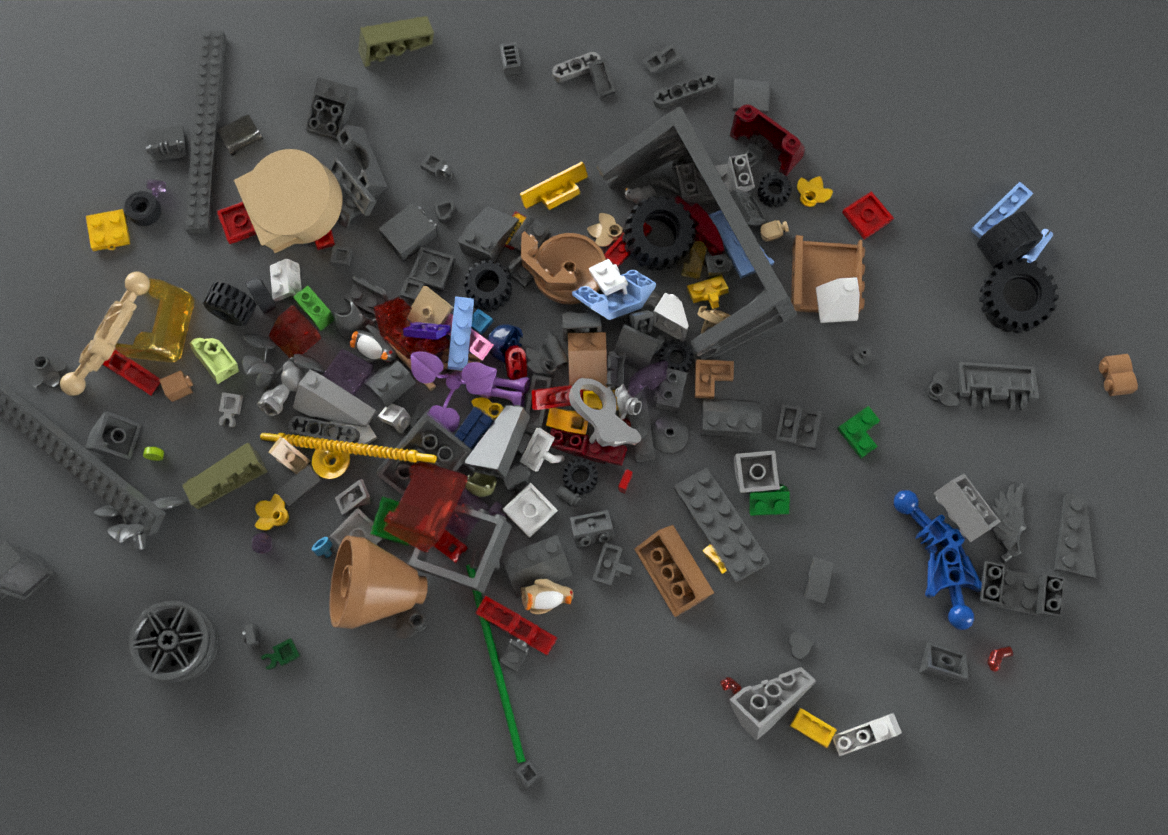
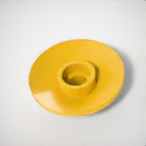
(322, 463)

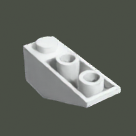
(866, 734)

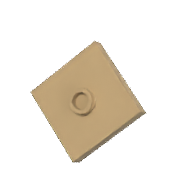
(429, 308)

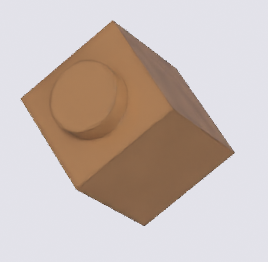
(176, 385)

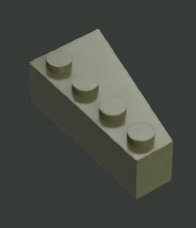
(394, 38)
(225, 476)

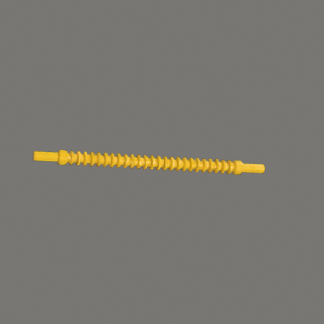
(361, 449)

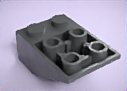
(330, 107)

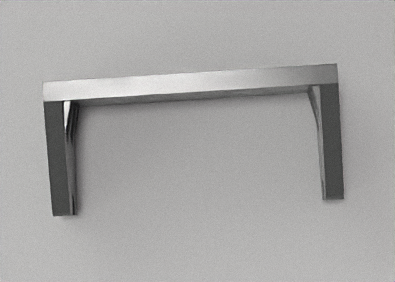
(675, 138)

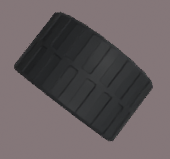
(1009, 239)

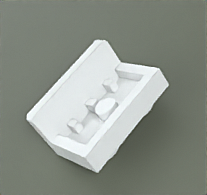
(608, 277)
(285, 279)

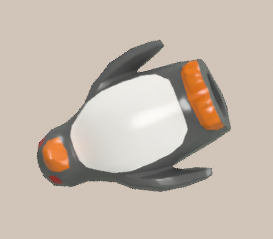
(372, 345)

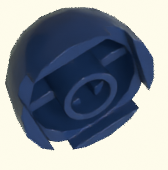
(503, 338)

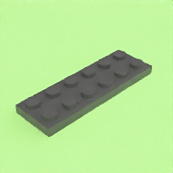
(721, 525)

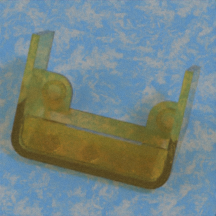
(169, 328)

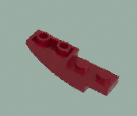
(705, 228)
(580, 446)

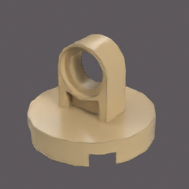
(711, 317)

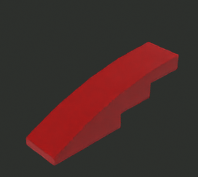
(132, 372)
(516, 625)

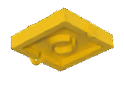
(108, 230)

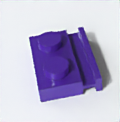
(426, 330)

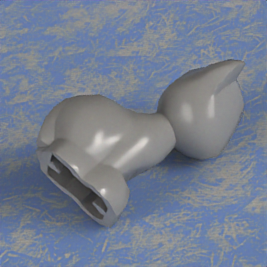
(272, 400)

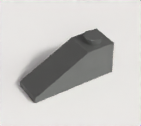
(641, 320)

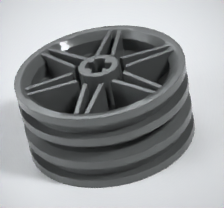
(189, 665)

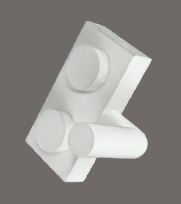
(538, 450)

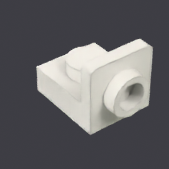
(395, 416)

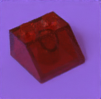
(293, 332)

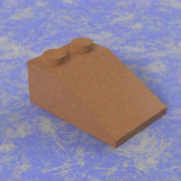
(587, 357)

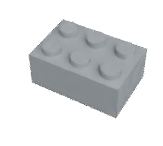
(966, 507)

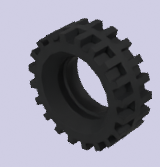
(1005, 315)

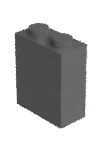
(409, 231)

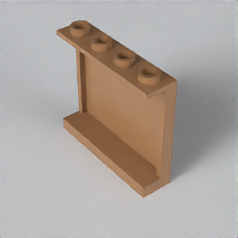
(821, 263)

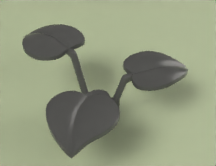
(264, 370)
(134, 531)

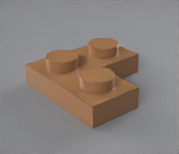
(708, 372)

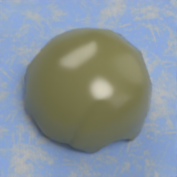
(481, 484)

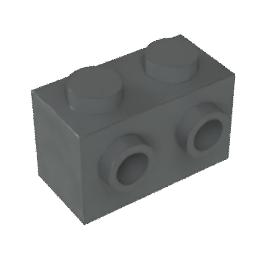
(670, 391)

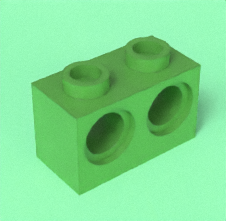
(314, 308)

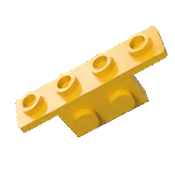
(556, 189)

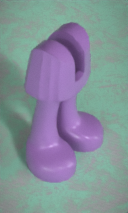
(517, 398)

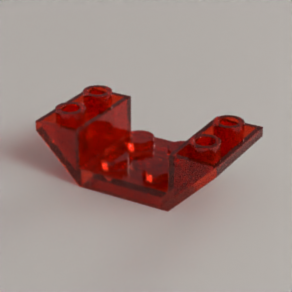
(393, 319)

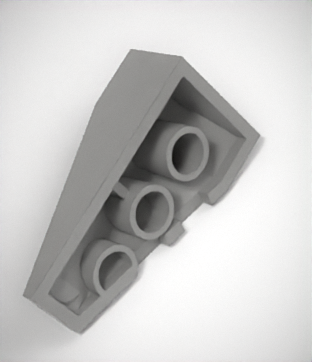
(324, 399)
(767, 702)

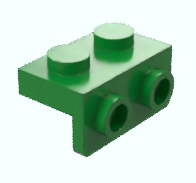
(769, 502)

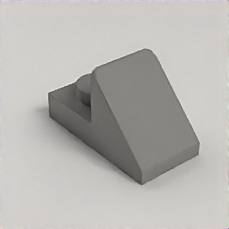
(353, 497)

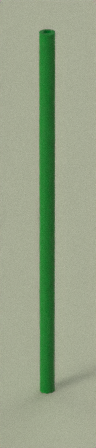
(498, 676)

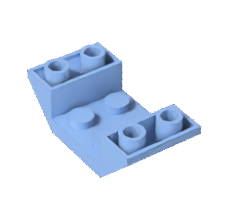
(617, 304)

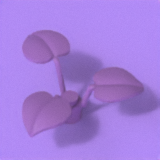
(475, 376)

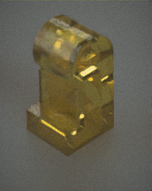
(697, 256)

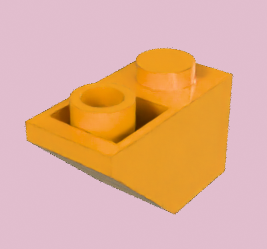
(566, 420)

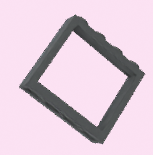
(488, 561)

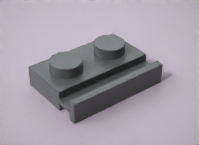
(532, 227)

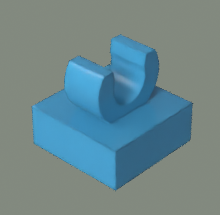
(480, 321)

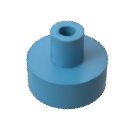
(323, 547)

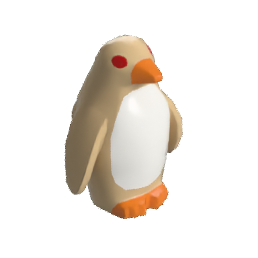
(545, 596)

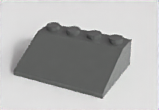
(426, 437)

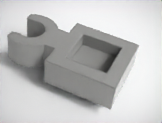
(230, 405)

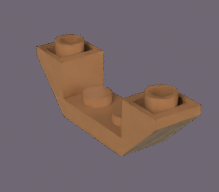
(562, 281)

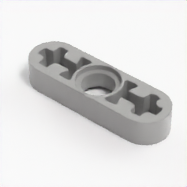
(562, 67)

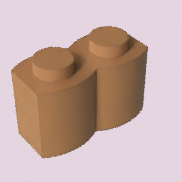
(1118, 375)

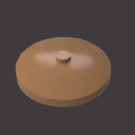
(574, 254)

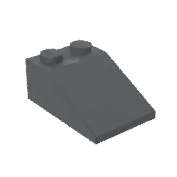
(487, 234)

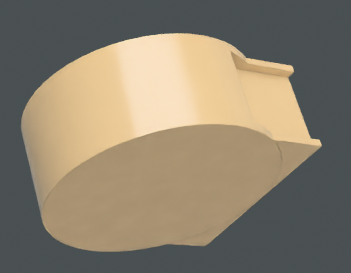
(290, 199)

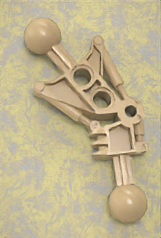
(107, 335)

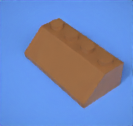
(673, 570)

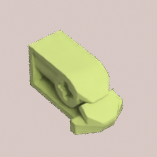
(214, 358)

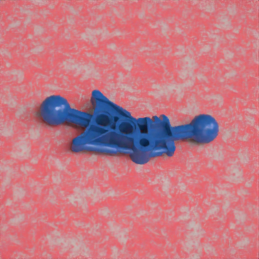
(939, 568)

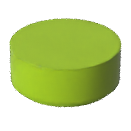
(153, 453)

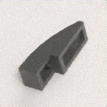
(536, 416)

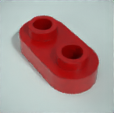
(516, 362)

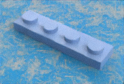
(1005, 207)
(460, 333)

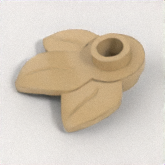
(604, 229)

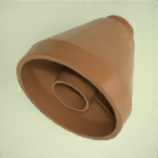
(371, 584)

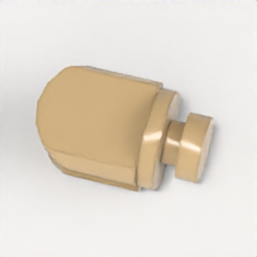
(773, 230)

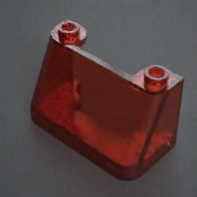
(426, 505)

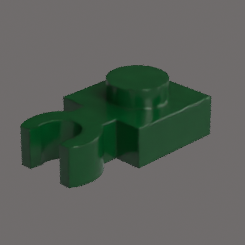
(284, 654)

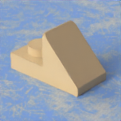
(289, 456)

